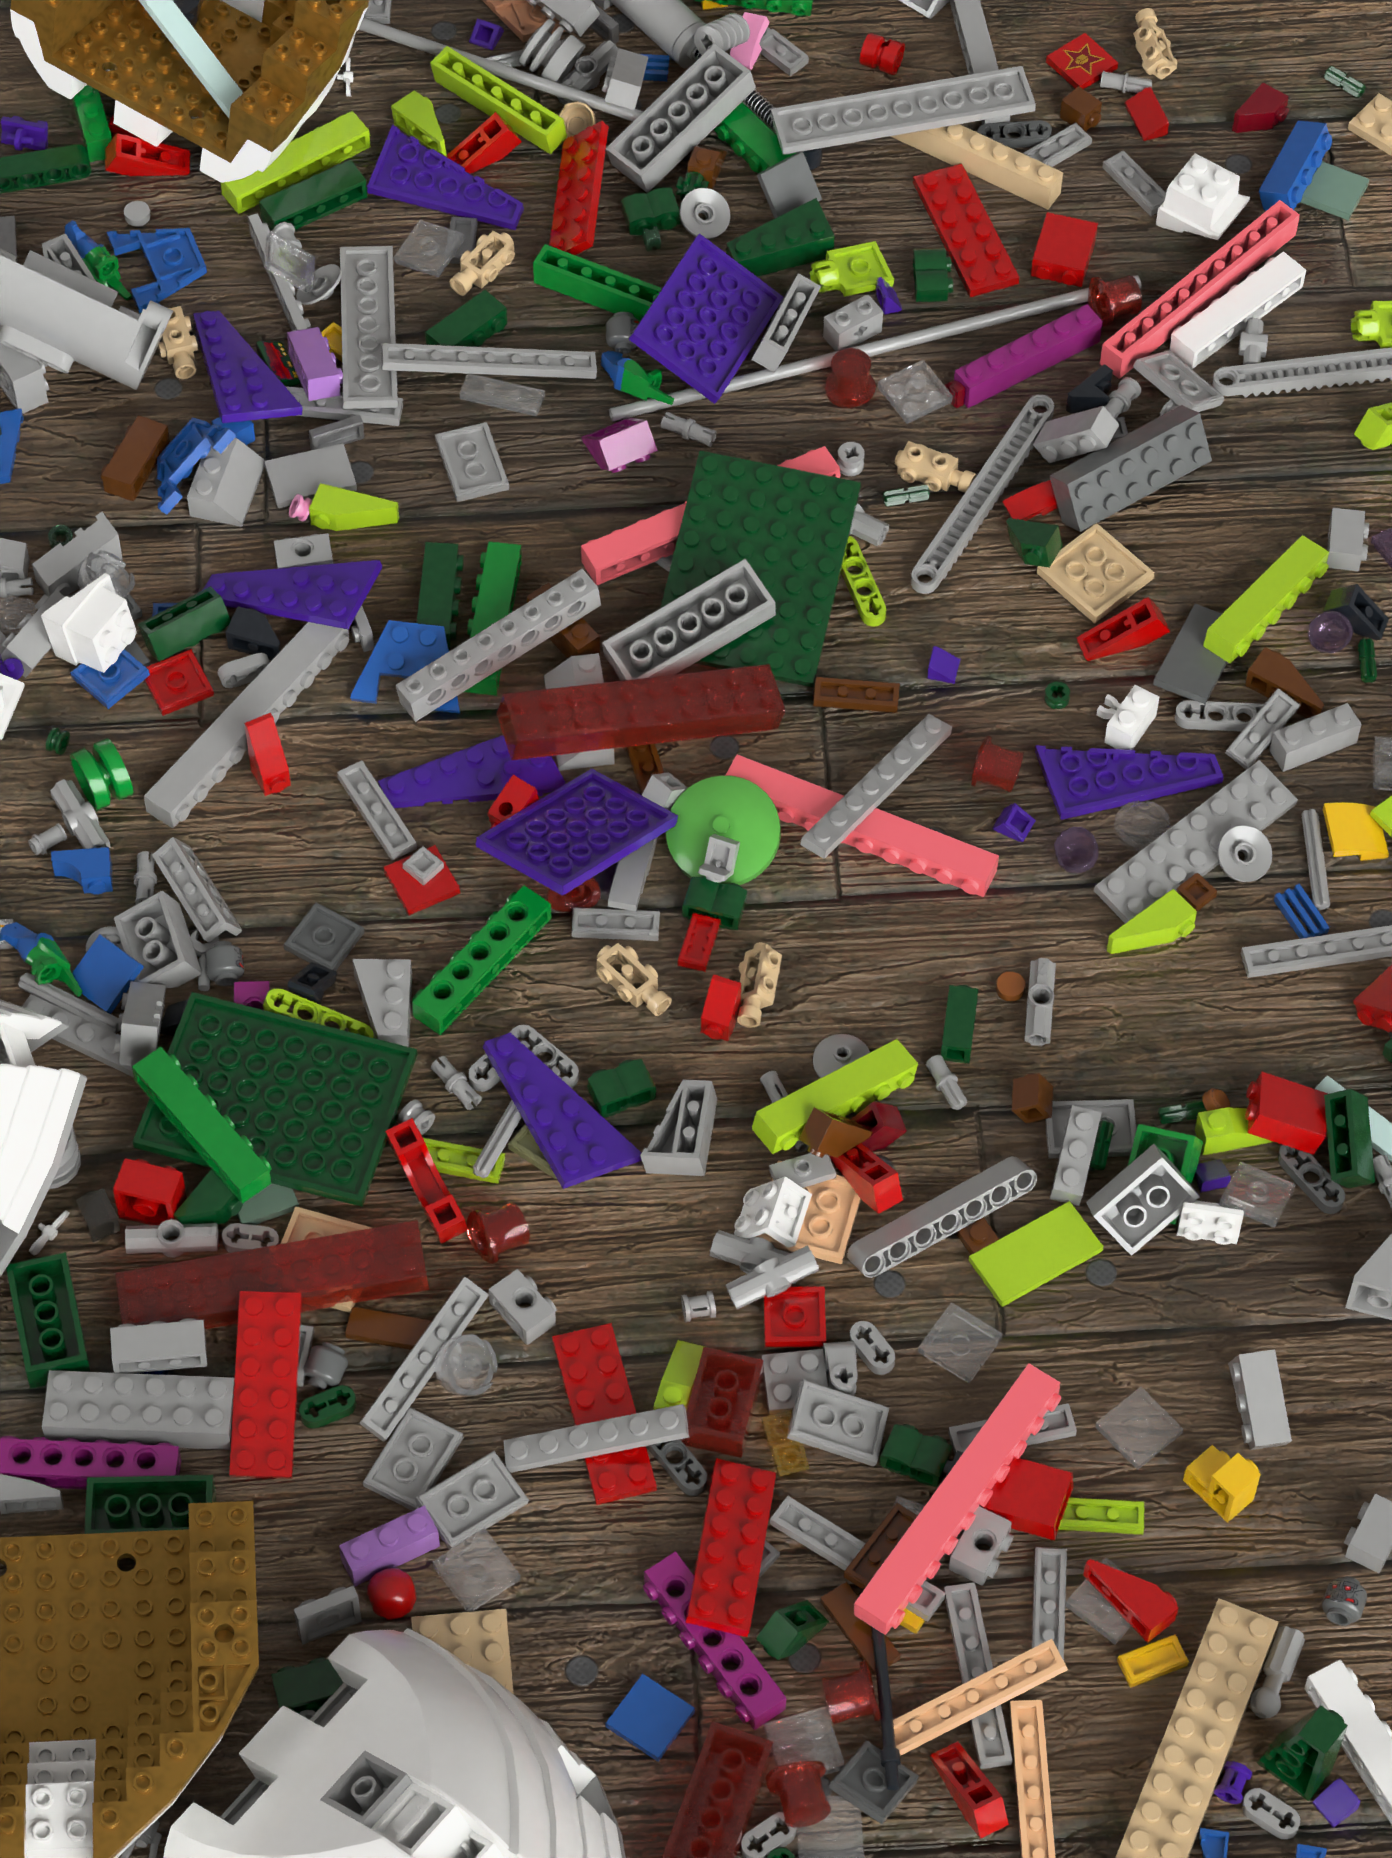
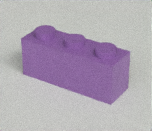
(314, 363)
(389, 1545)

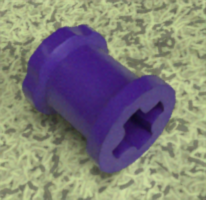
(1227, 1791)

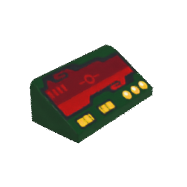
(278, 361)

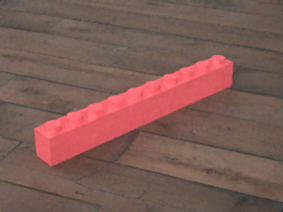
(1200, 288)
(657, 536)
(879, 833)
(957, 1499)

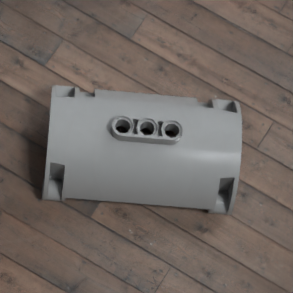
(70, 318)

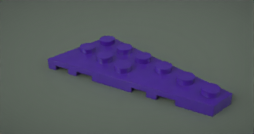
(431, 180)
(238, 376)
(306, 593)
(1114, 777)
(565, 1127)

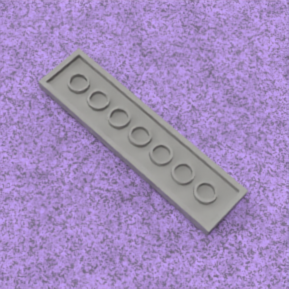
(366, 324)
(1191, 844)

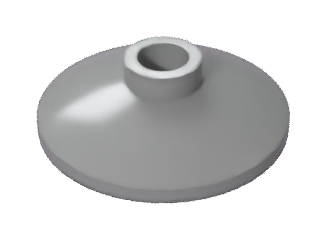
(712, 206)
(325, 281)
(1255, 849)
(826, 1053)

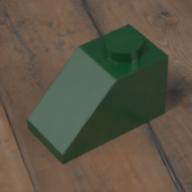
(1035, 541)
(209, 1203)
(791, 1629)

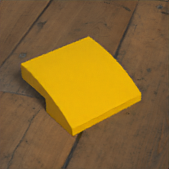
(1354, 831)

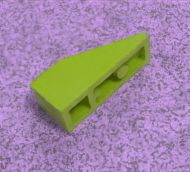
(417, 119)
(1376, 427)
(345, 509)
(1156, 925)
(1225, 1130)
(679, 1376)

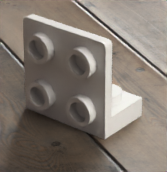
(774, 1210)
(1210, 1222)

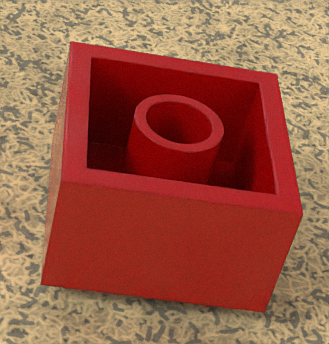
(148, 1192)

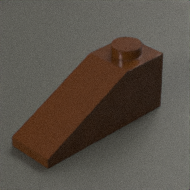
(1275, 671)

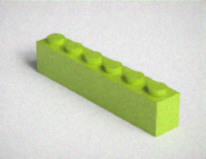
(494, 95)
(301, 160)
(1266, 599)
(839, 1092)

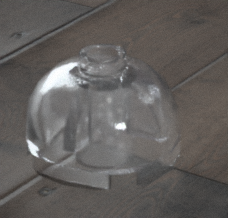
(105, 562)
(466, 1365)

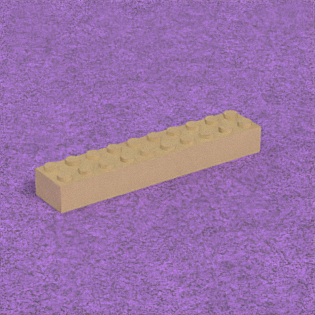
(1199, 1734)

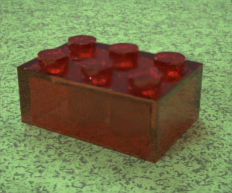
(723, 1401)

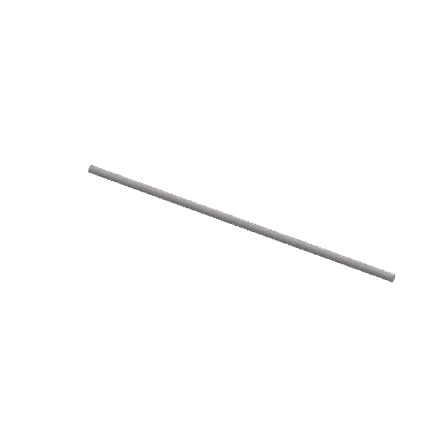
(871, 349)

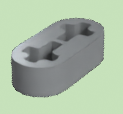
(242, 670)
(250, 1237)
(877, 1344)
(1275, 1808)
(765, 1831)

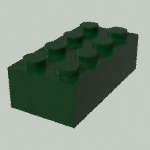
(47, 1317)
(144, 1502)

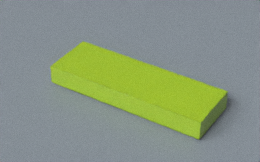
(460, 1159)
(1104, 1516)

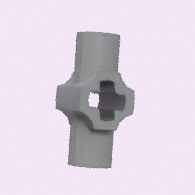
(1253, 342)

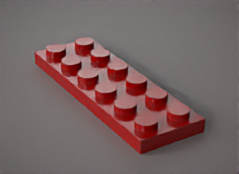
(579, 189)
(966, 230)
(265, 1385)
(598, 1392)
(731, 1548)

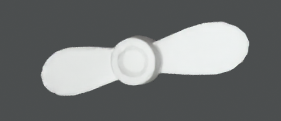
(347, 77)
(48, 1232)

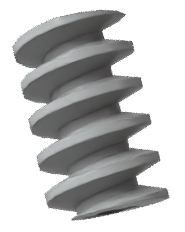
(724, 32)

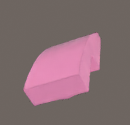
(749, 51)

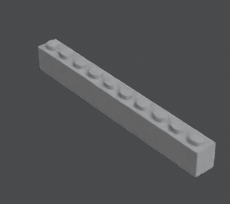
(226, 738)

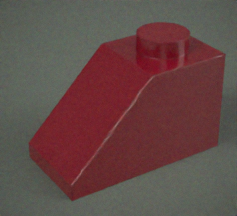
(1261, 110)
(883, 1122)

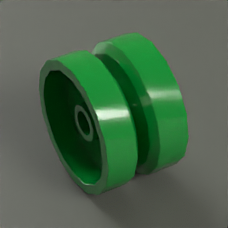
(101, 774)

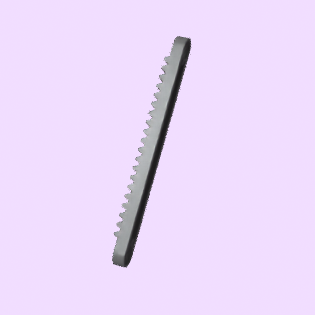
(1305, 373)
(981, 495)

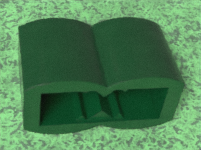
(650, 209)
(931, 274)
(716, 901)
(621, 1087)
(916, 1454)

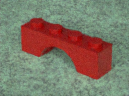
(426, 1181)

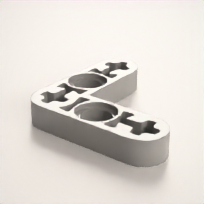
(539, 1045)

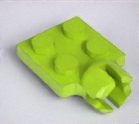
(851, 269)
(1374, 324)

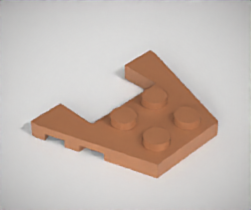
(520, 16)

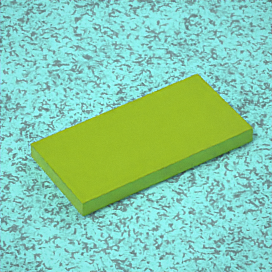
(1035, 1253)

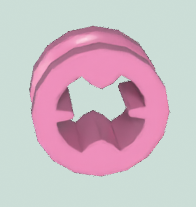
(300, 507)

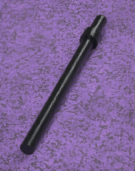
(889, 1754)

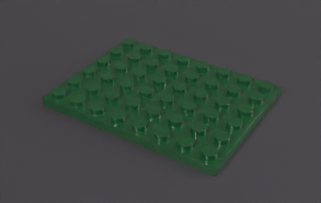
(791, 534)
(294, 1088)

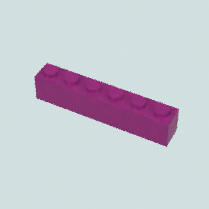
(1029, 355)

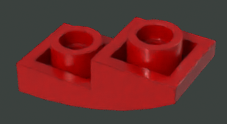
(1032, 501)

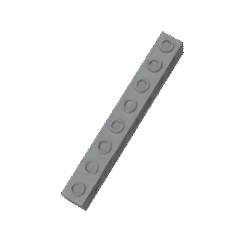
(498, 645)

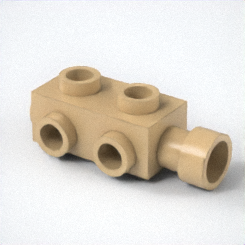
(1153, 45)
(483, 262)
(179, 345)
(931, 468)
(635, 982)
(758, 982)

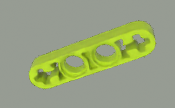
(863, 579)
(319, 1013)

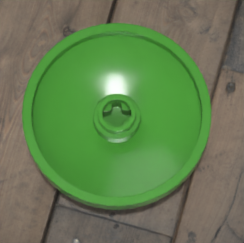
(728, 809)

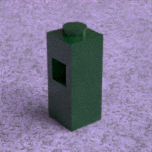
(959, 1023)

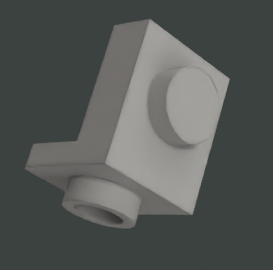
(720, 858)

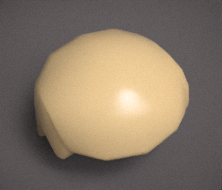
(577, 117)

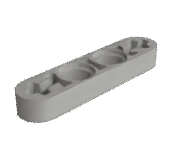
(1227, 709)

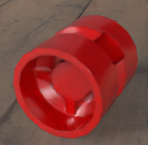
(881, 53)

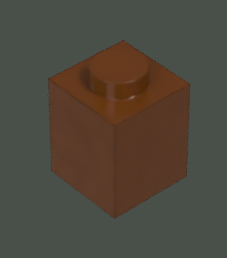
(1081, 109)
(1032, 1098)

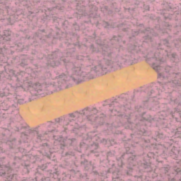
(977, 1696)
(1032, 1779)

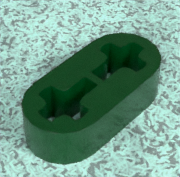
(327, 1406)

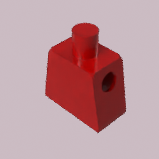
(511, 800)

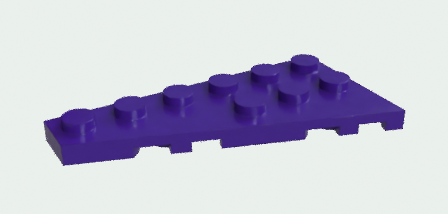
(469, 774)

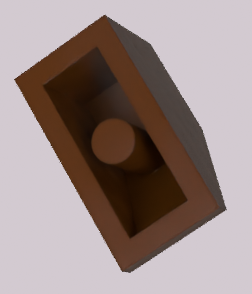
(707, 162)
(832, 1133)

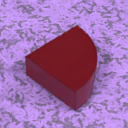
(958, 393)

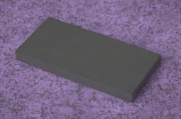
(1189, 666)

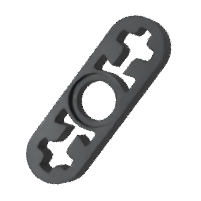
(1020, 127)
(1312, 1190)
(676, 1471)

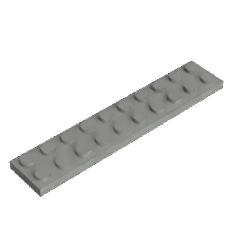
(902, 110)

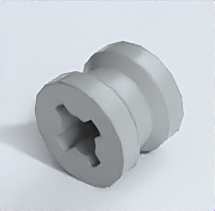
(853, 465)
(421, 1117)

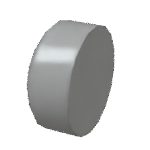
(137, 213)

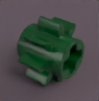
(692, 181)

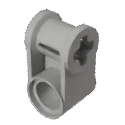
(841, 1366)

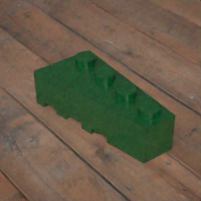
(785, 241)
(1306, 1751)

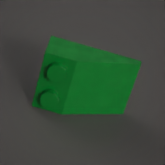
(1180, 1149)

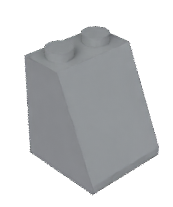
(1373, 1284)

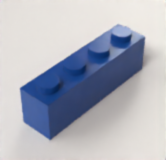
(1295, 164)

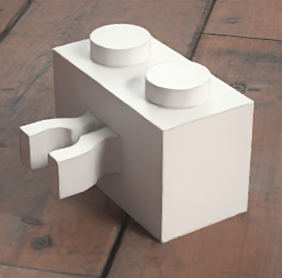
(1128, 719)

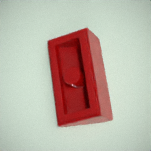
(1147, 115)

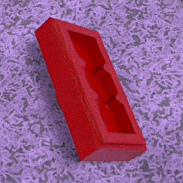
(699, 942)

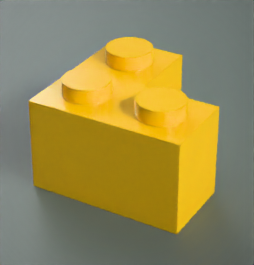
(1223, 1481)

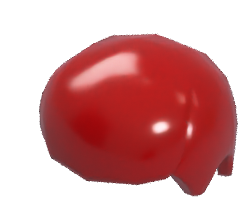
(391, 1593)

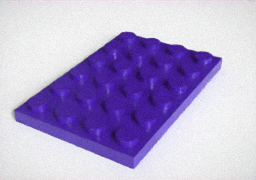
(706, 318)
(576, 831)

